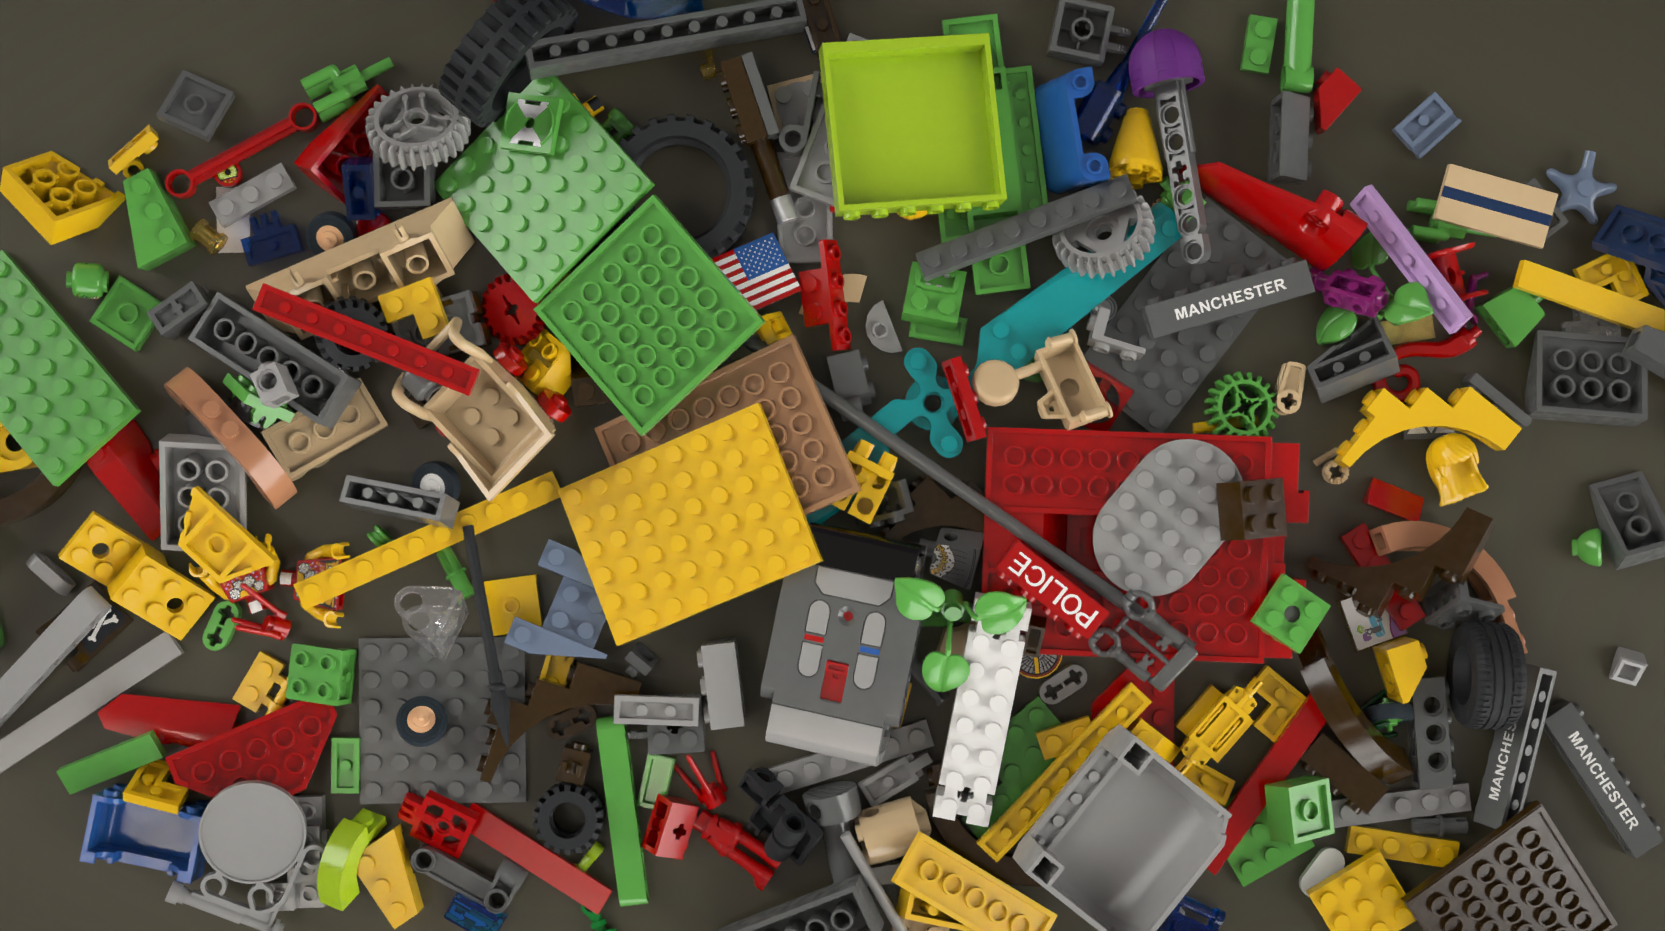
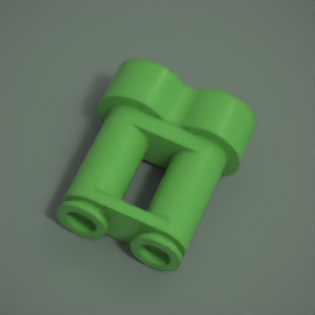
(620, 123)

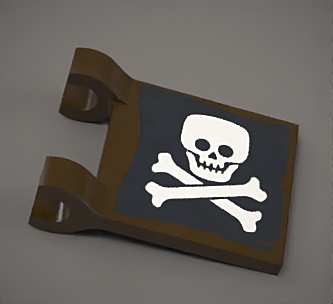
(101, 634)

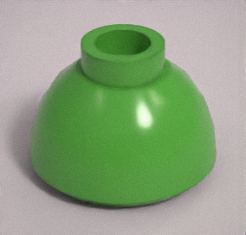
(1589, 547)

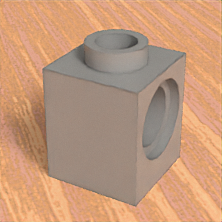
(283, 390)

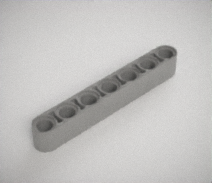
(50, 650)

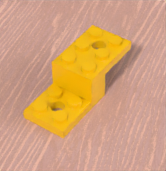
(136, 575)

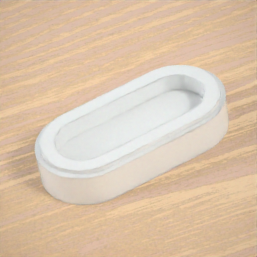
(1323, 865)

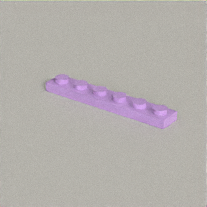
(1410, 258)

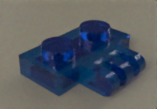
(270, 240)

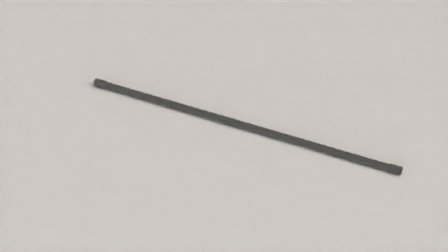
(974, 498)

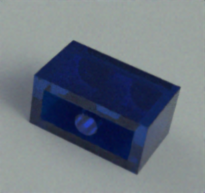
(359, 188)

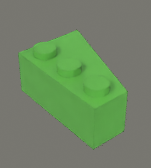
(154, 221)

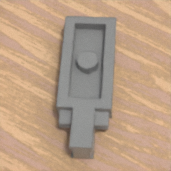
(894, 777)

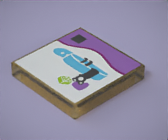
(1366, 631)

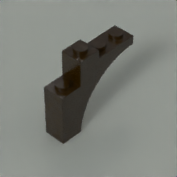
(936, 508)

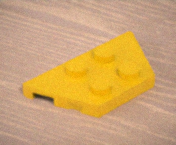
(220, 541)

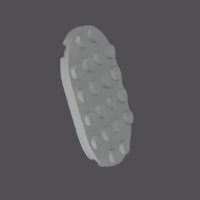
(1163, 518)

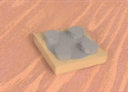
(790, 101)

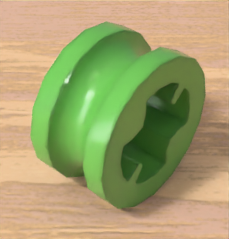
(379, 536)

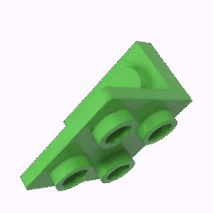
(321, 674)

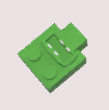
(933, 301)

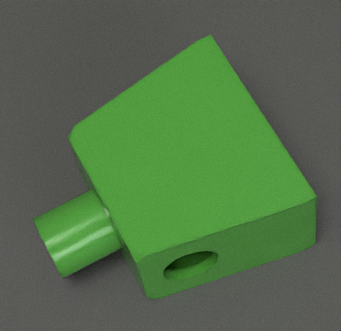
(1511, 315)

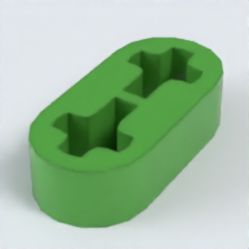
(216, 622)

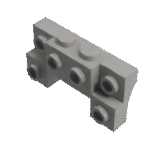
(304, 888)

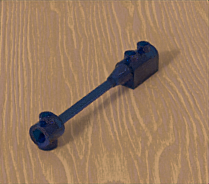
(1106, 97)

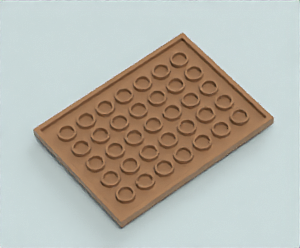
(792, 405)

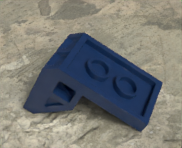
(1637, 239)

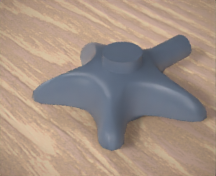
(1581, 188)

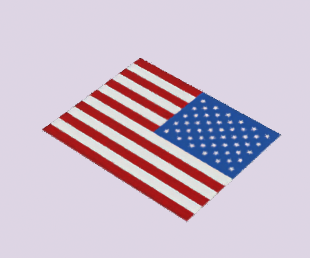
(759, 271)

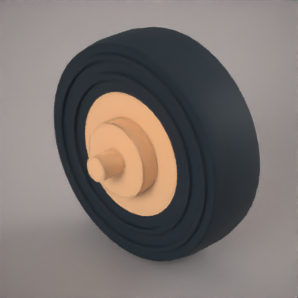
(329, 231)
(421, 721)

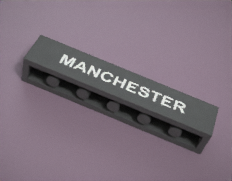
(1227, 299)
(1514, 754)
(1600, 779)

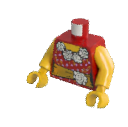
(314, 563)
(259, 580)

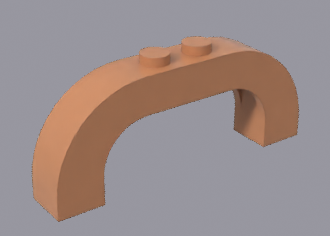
(266, 473)

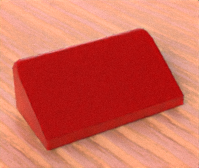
(1393, 500)

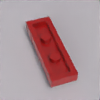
(964, 399)

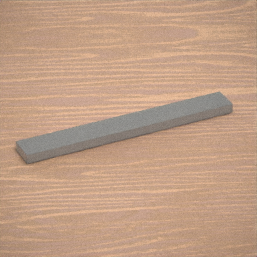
(88, 699)

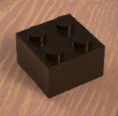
(1251, 509)

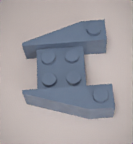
(574, 616)

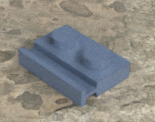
(1426, 125)

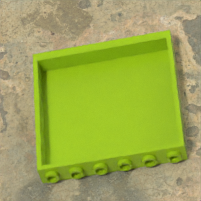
(912, 125)

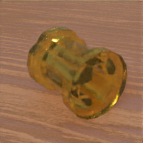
(208, 236)

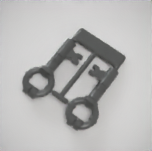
(1171, 668)

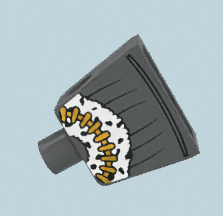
(955, 555)

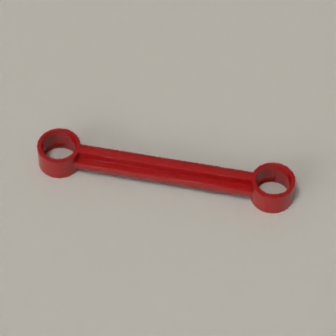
(242, 151)

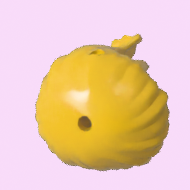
(1454, 468)

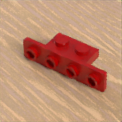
(824, 296)

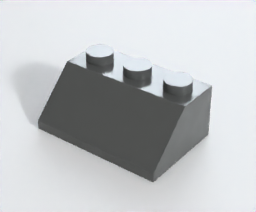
(1290, 139)

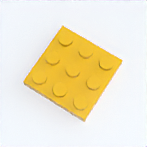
(1362, 897)

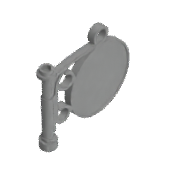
(250, 837)

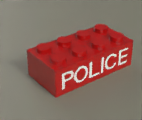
(1052, 589)

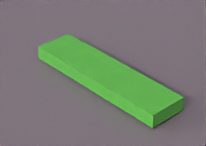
(111, 762)

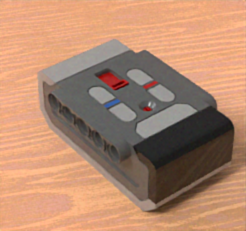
(843, 647)

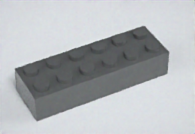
(248, 340)
(833, 908)

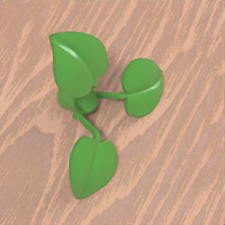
(1405, 306)
(996, 611)

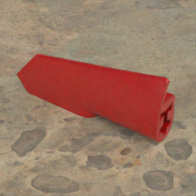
(171, 719)

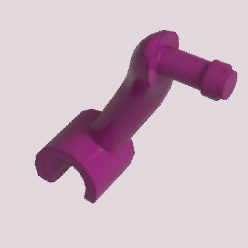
(1472, 284)

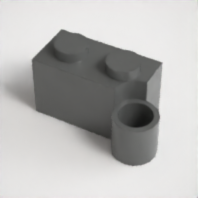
(850, 379)

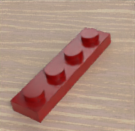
(1363, 552)

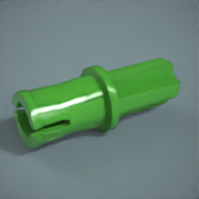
(455, 572)

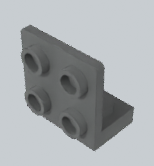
(1450, 606)

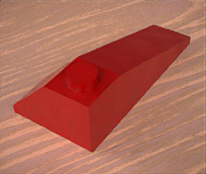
(341, 140)
(131, 476)

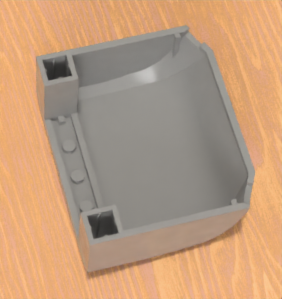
(1124, 837)

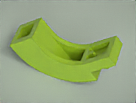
(339, 862)

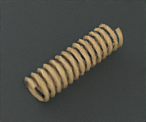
(1323, 457)

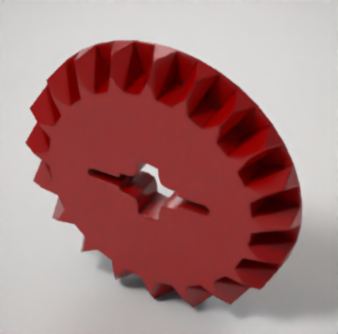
(506, 326)

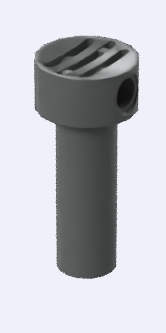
(833, 809)

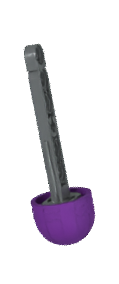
(1165, 68)

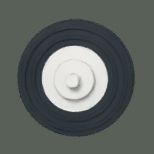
(437, 477)

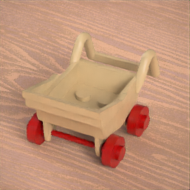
(496, 426)

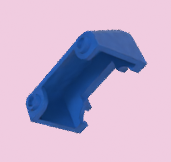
(1061, 144)

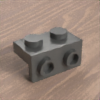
(893, 505)

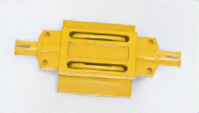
(1215, 723)

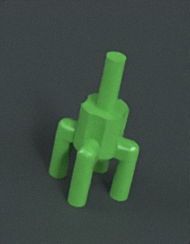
(343, 84)
(1437, 230)

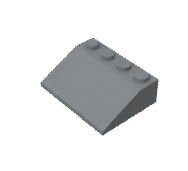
(194, 462)

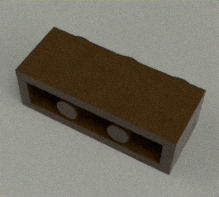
(1344, 775)

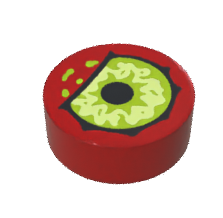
(230, 177)

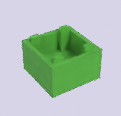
(1299, 809)

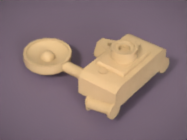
(1065, 374)

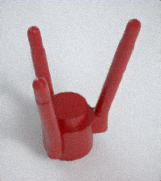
(273, 626)
(710, 793)

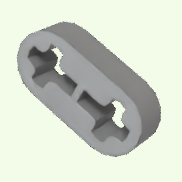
(50, 573)
(1066, 689)

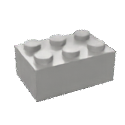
(722, 683)

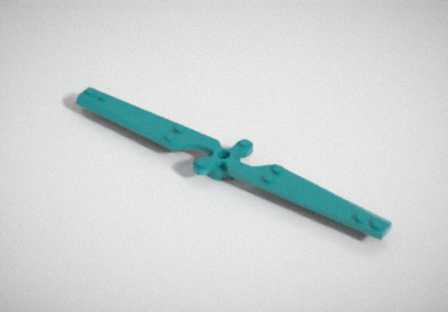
(1007, 338)

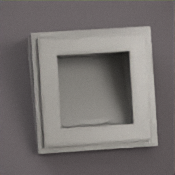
(1627, 666)

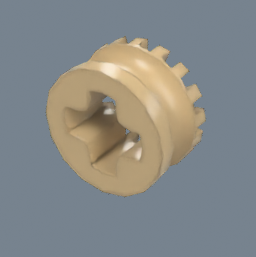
(1327, 474)

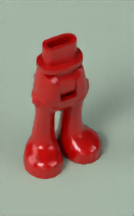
(726, 835)

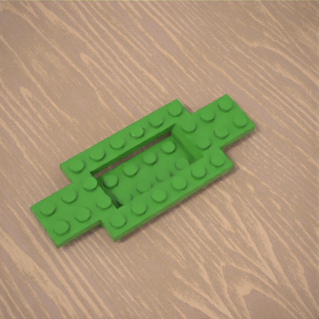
(1021, 164)

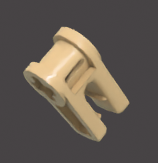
(1289, 385)

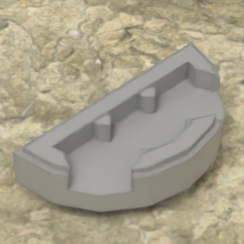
(881, 330)

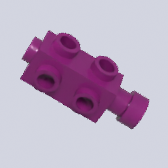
(1351, 291)

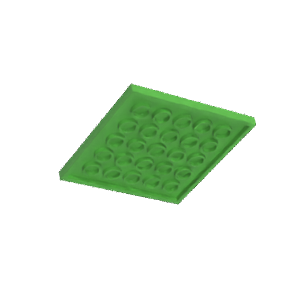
(544, 209)
(649, 315)

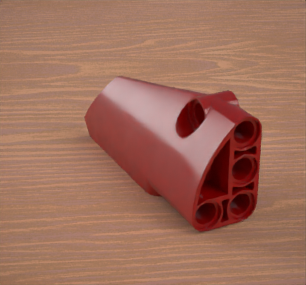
(1310, 229)

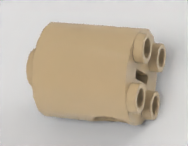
(890, 829)

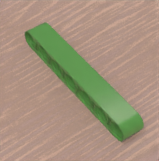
(622, 812)

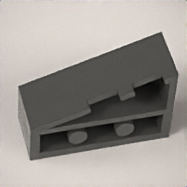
(1354, 363)

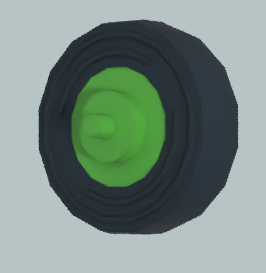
(1393, 712)

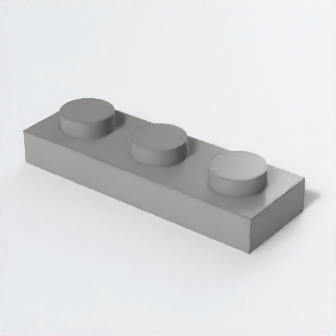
(253, 195)
(656, 710)

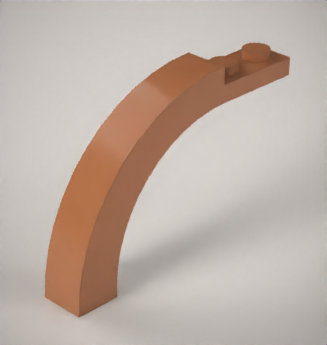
(1485, 577)

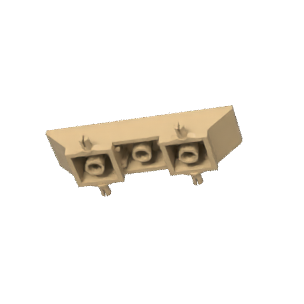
(377, 262)

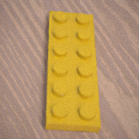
(967, 891)

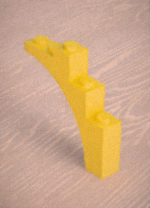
(1465, 413)

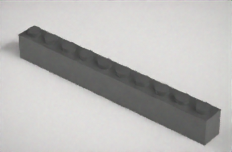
(664, 37)

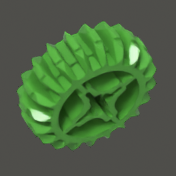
(1237, 399)

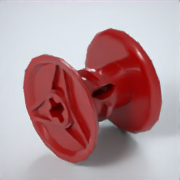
(1448, 266)

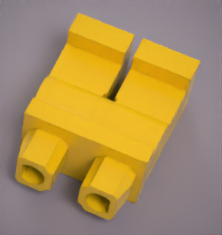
(872, 478)

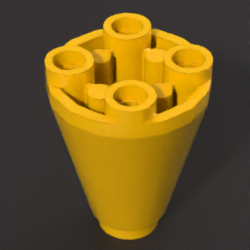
(1136, 150)

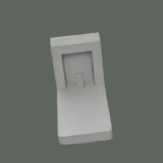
(1102, 344)

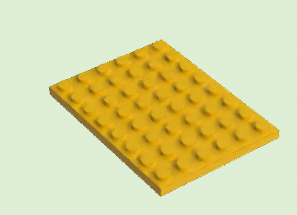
(689, 524)

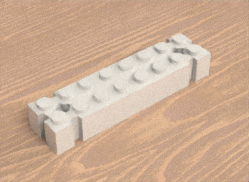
(980, 722)

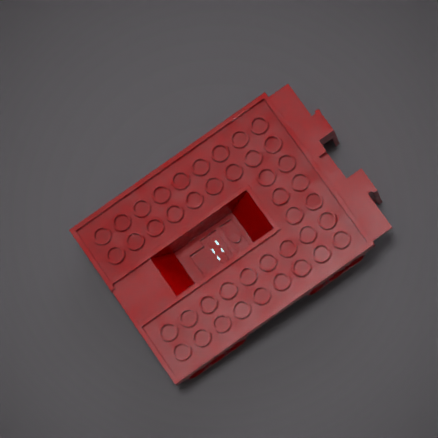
(1063, 479)

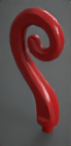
(1453, 346)

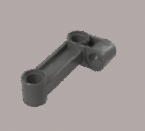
(469, 880)

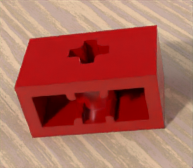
(670, 826)

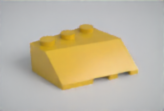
(57, 196)

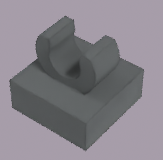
(640, 660)

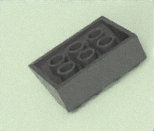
(1585, 380)

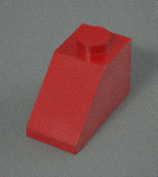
(1331, 98)

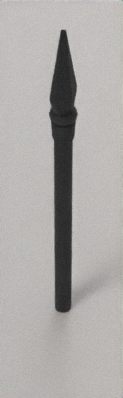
(499, 700)

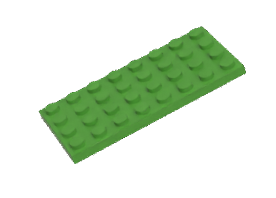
(51, 385)

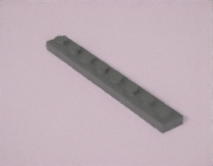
(1026, 227)

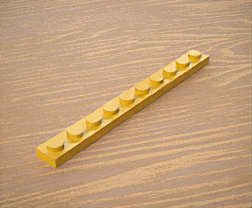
(426, 541)

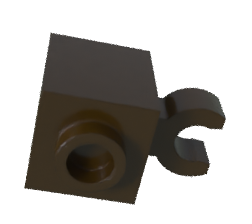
(575, 763)

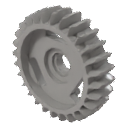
(416, 143)
(1111, 253)

